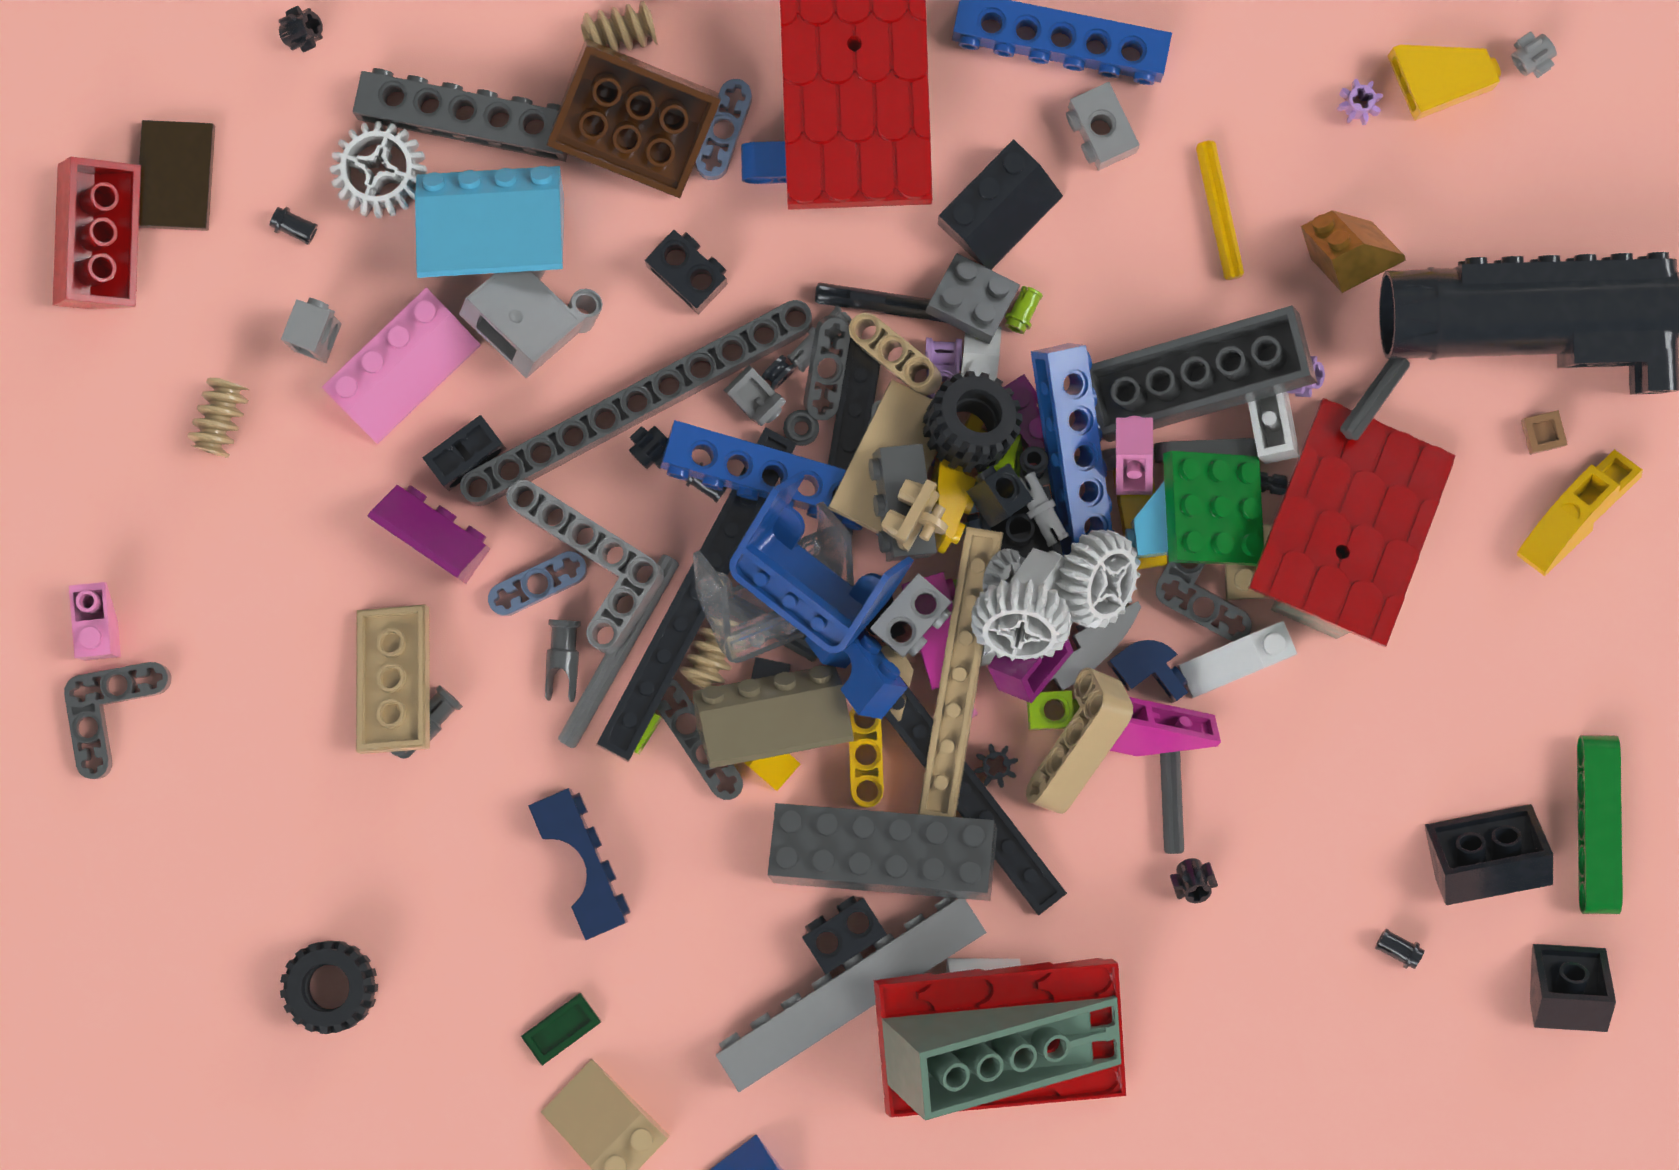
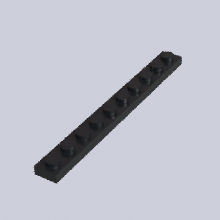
(682, 619)

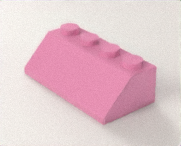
(401, 365)

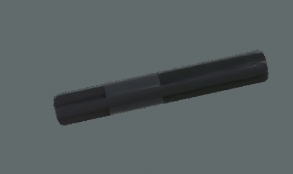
(873, 301)

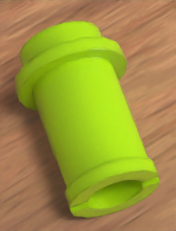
(1019, 318)

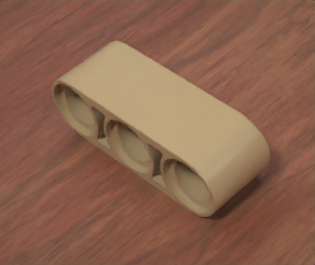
(884, 342)

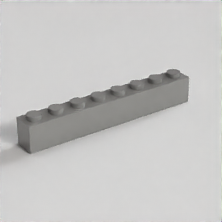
(847, 994)

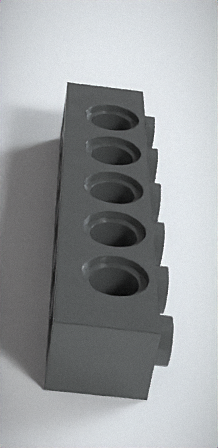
(377, 85)

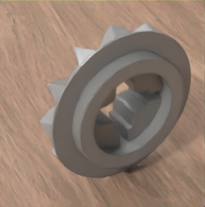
(1001, 567)

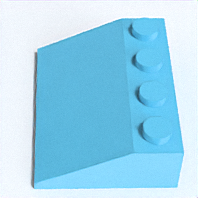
(489, 221)

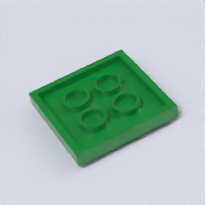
(1213, 508)

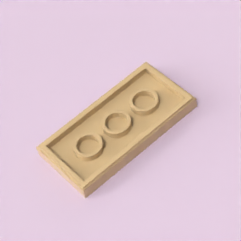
(893, 424)
(393, 679)

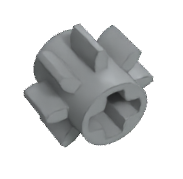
(1534, 54)

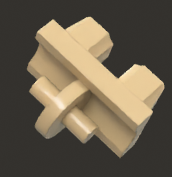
(922, 500)

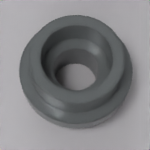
(795, 418)

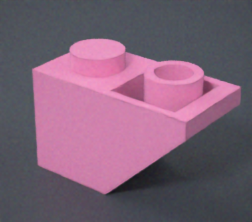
(93, 622)

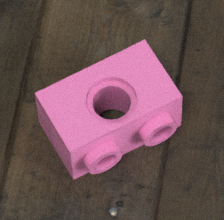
(1134, 456)

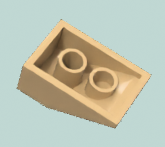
(604, 1122)

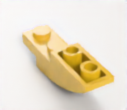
(953, 496)
(1576, 511)

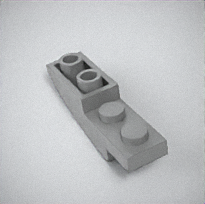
(1094, 646)

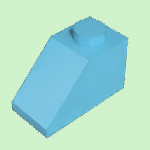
(1150, 527)

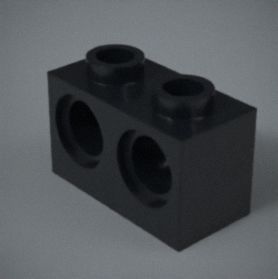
(680, 276)
(464, 452)
(848, 942)

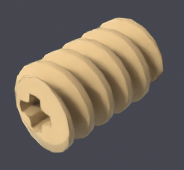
(620, 28)
(217, 416)
(707, 662)

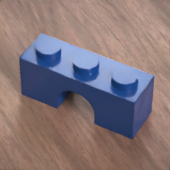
(873, 679)

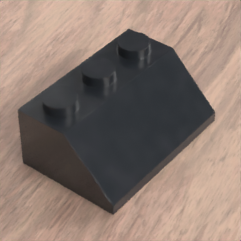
(1000, 206)
(1489, 854)

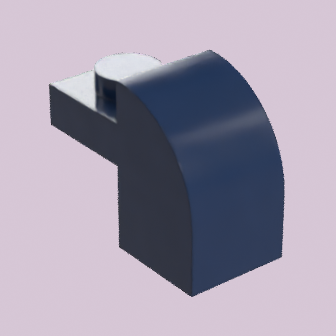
(1148, 658)

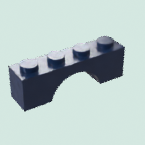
(598, 906)

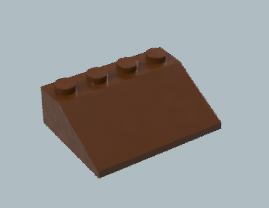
(633, 118)

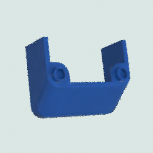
(800, 585)

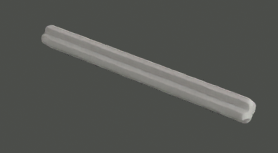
(610, 667)

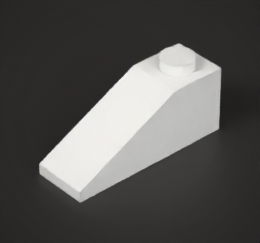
(1238, 659)

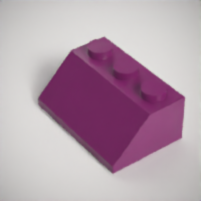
(431, 531)

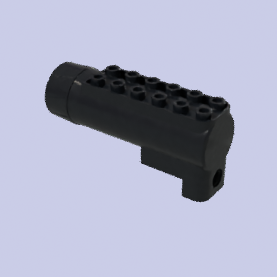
(1576, 308)

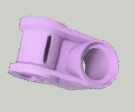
(945, 356)

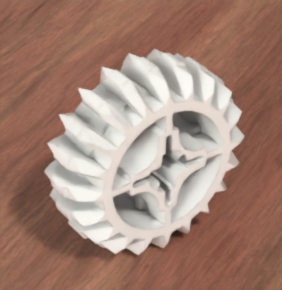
(383, 155)
(1099, 578)
(1021, 620)

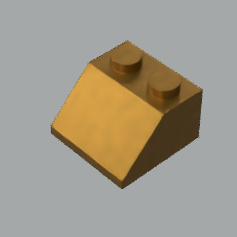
(1349, 248)

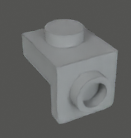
(755, 396)

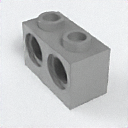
(311, 329)
(904, 610)

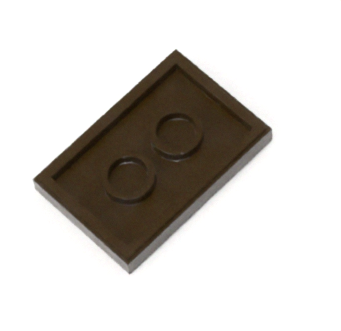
(176, 174)

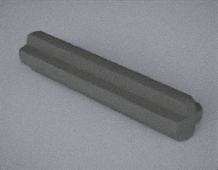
(1374, 398)
(1172, 802)

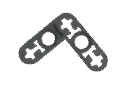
(1187, 579)
(94, 708)

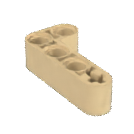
(1083, 743)

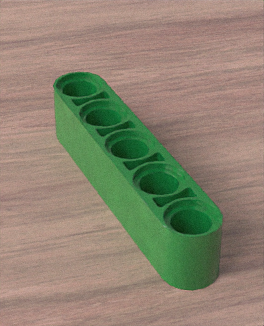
(1599, 824)

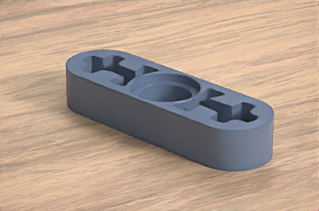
(741, 108)
(557, 563)

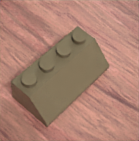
(772, 716)

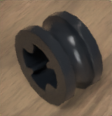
(778, 372)

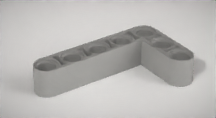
(597, 551)

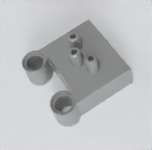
(526, 318)

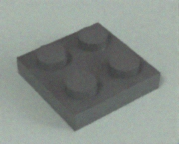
(972, 298)

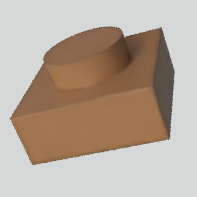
(1544, 432)

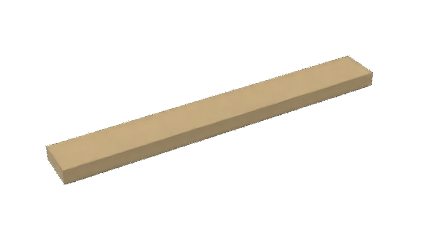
(957, 681)

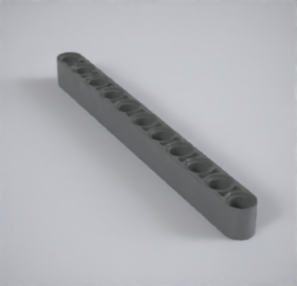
(647, 387)

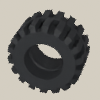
(985, 400)
(298, 993)

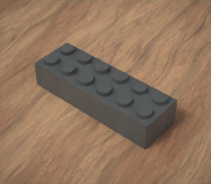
(1204, 371)
(882, 851)

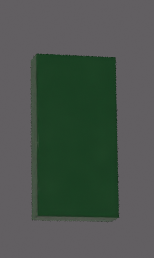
(561, 1029)

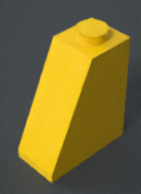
(1442, 76)

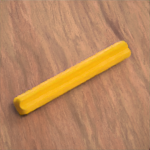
(1219, 210)

